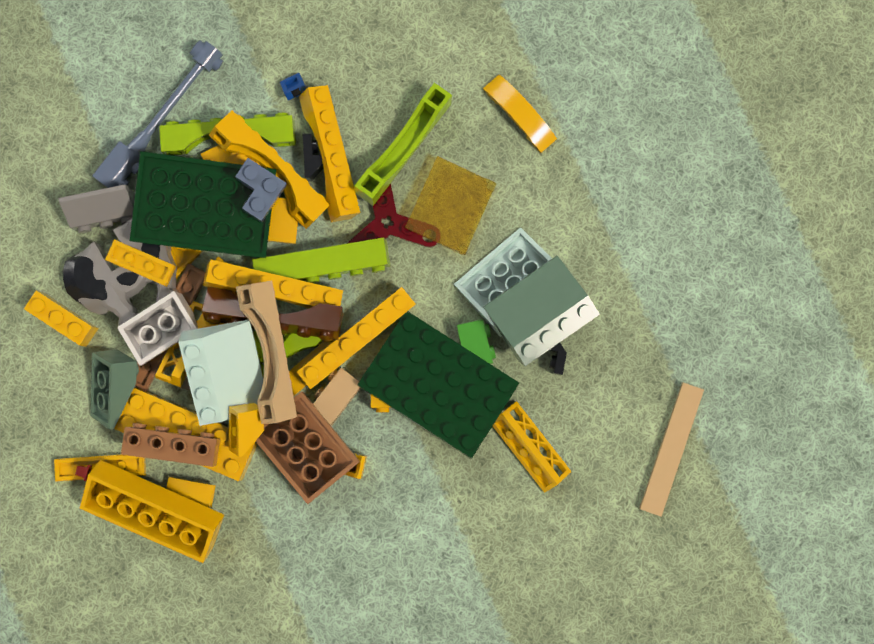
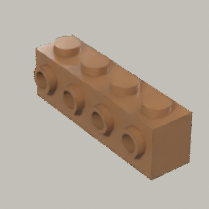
(170, 446)

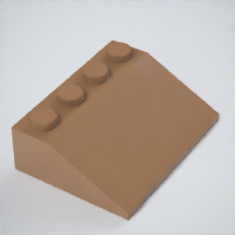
(307, 450)

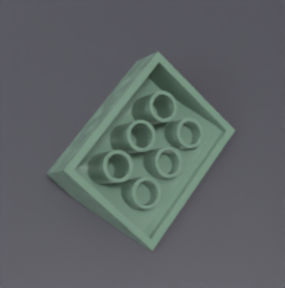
(541, 310)

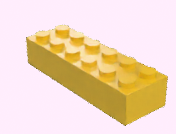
(156, 411)
(151, 511)

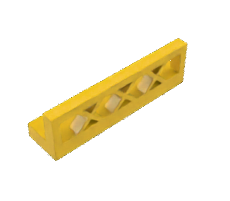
(179, 372)
(528, 449)

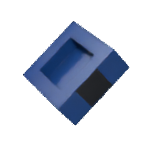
(293, 86)

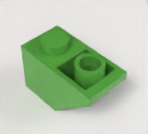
(474, 338)

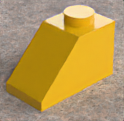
(244, 427)

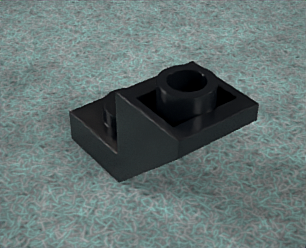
(558, 362)

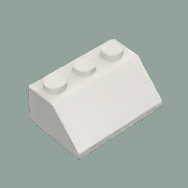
(158, 327)

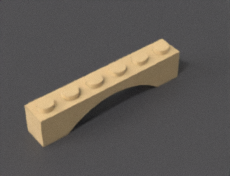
(276, 396)

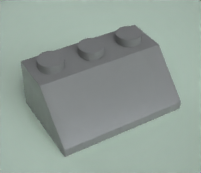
(98, 208)

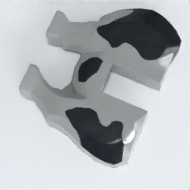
(102, 287)

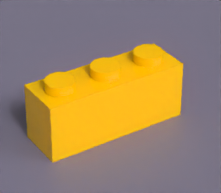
(61, 318)

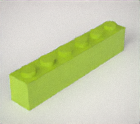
(328, 261)

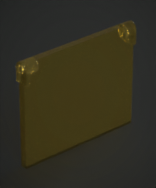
(450, 205)

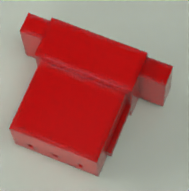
(83, 471)

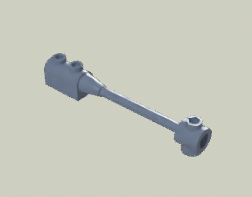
(125, 158)

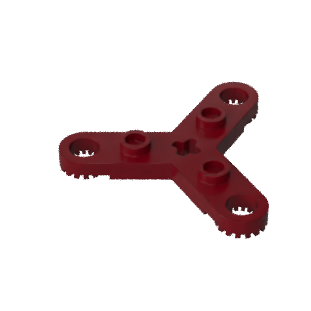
(375, 229)

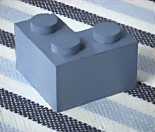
(265, 189)

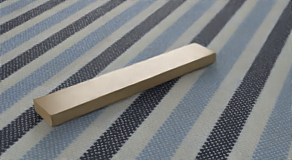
(671, 449)

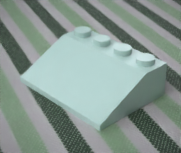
(501, 270)
(221, 368)

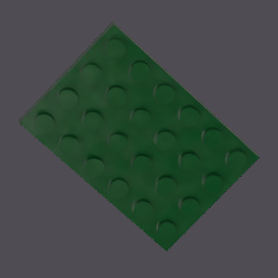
(195, 207)
(438, 384)

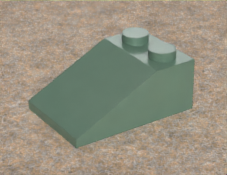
(111, 385)

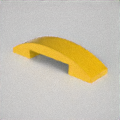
(520, 112)

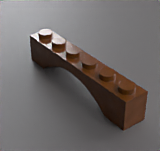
(318, 321)

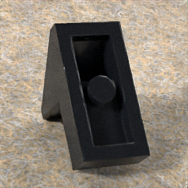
(312, 163)

